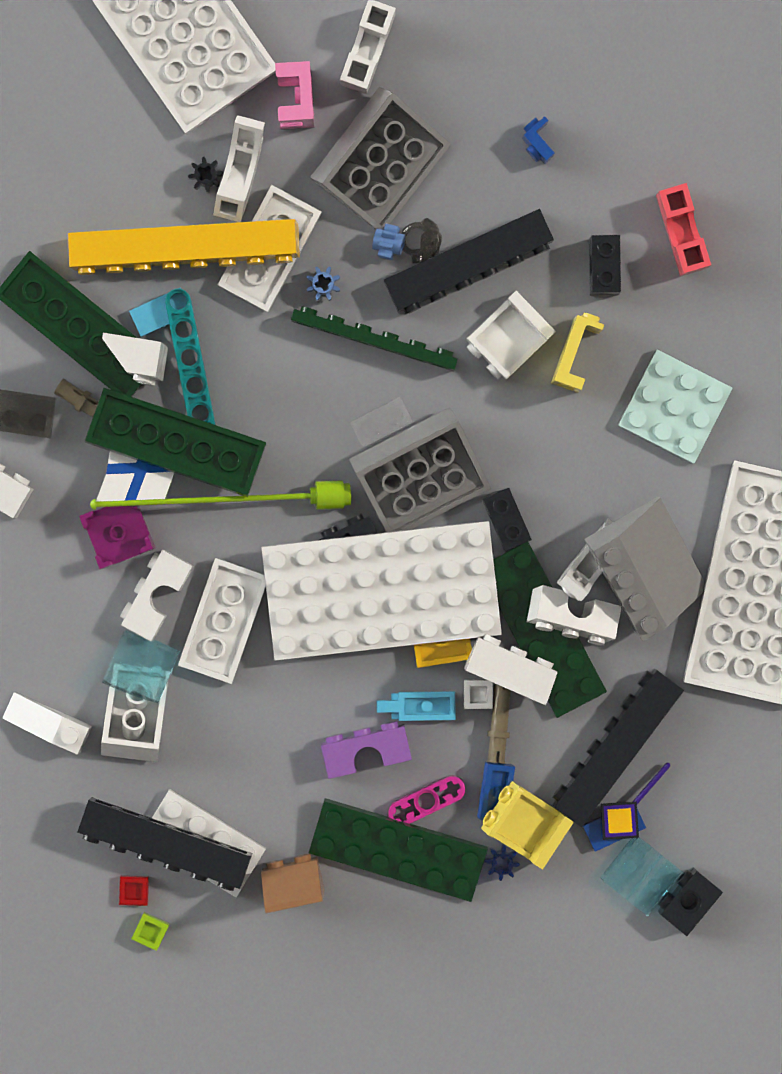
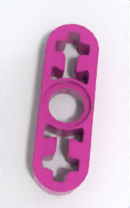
(442, 783)

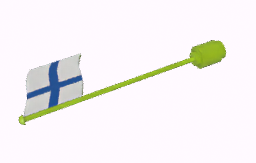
(139, 483)

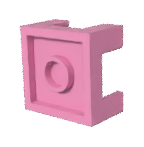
(296, 75)

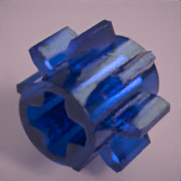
(503, 854)

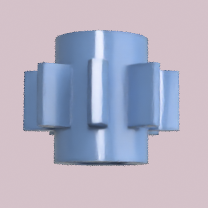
(388, 241)
(315, 281)

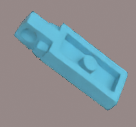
(420, 706)

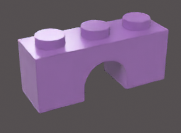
(341, 751)

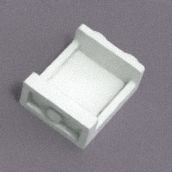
(509, 336)

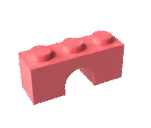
(681, 228)

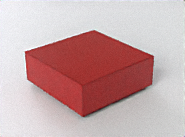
(134, 890)

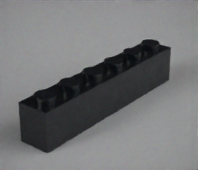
(469, 260)
(617, 747)
(164, 843)

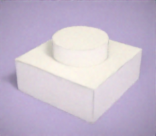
(478, 694)

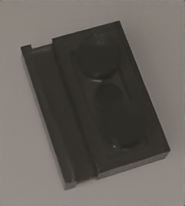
(26, 413)

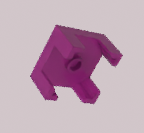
(117, 534)

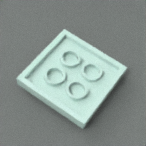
(675, 406)

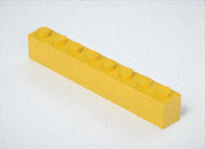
(184, 245)

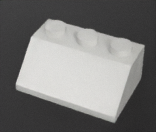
(139, 357)
(511, 669)

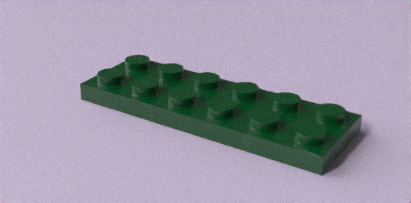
(67, 320)
(175, 442)
(576, 678)
(398, 850)

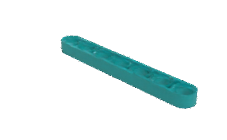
(182, 344)

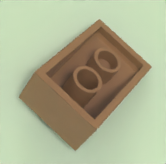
(292, 883)

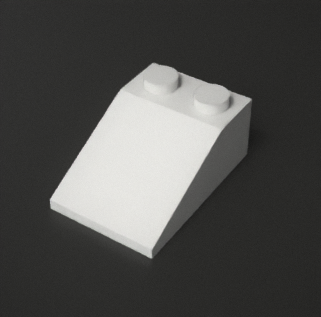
(132, 726)

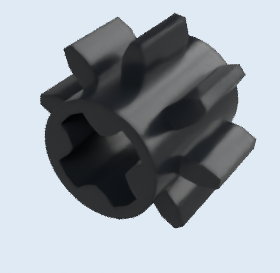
(205, 167)

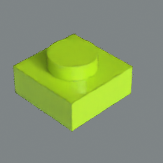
(150, 931)

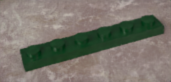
(362, 334)

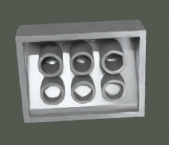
(380, 159)
(420, 472)
(647, 567)

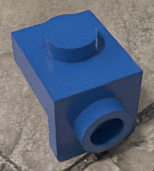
(537, 147)

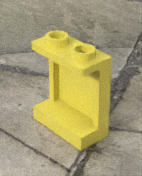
(562, 376)
(526, 824)

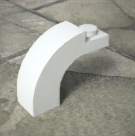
(240, 169)
(581, 573)

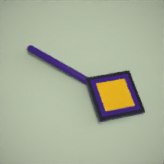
(621, 818)

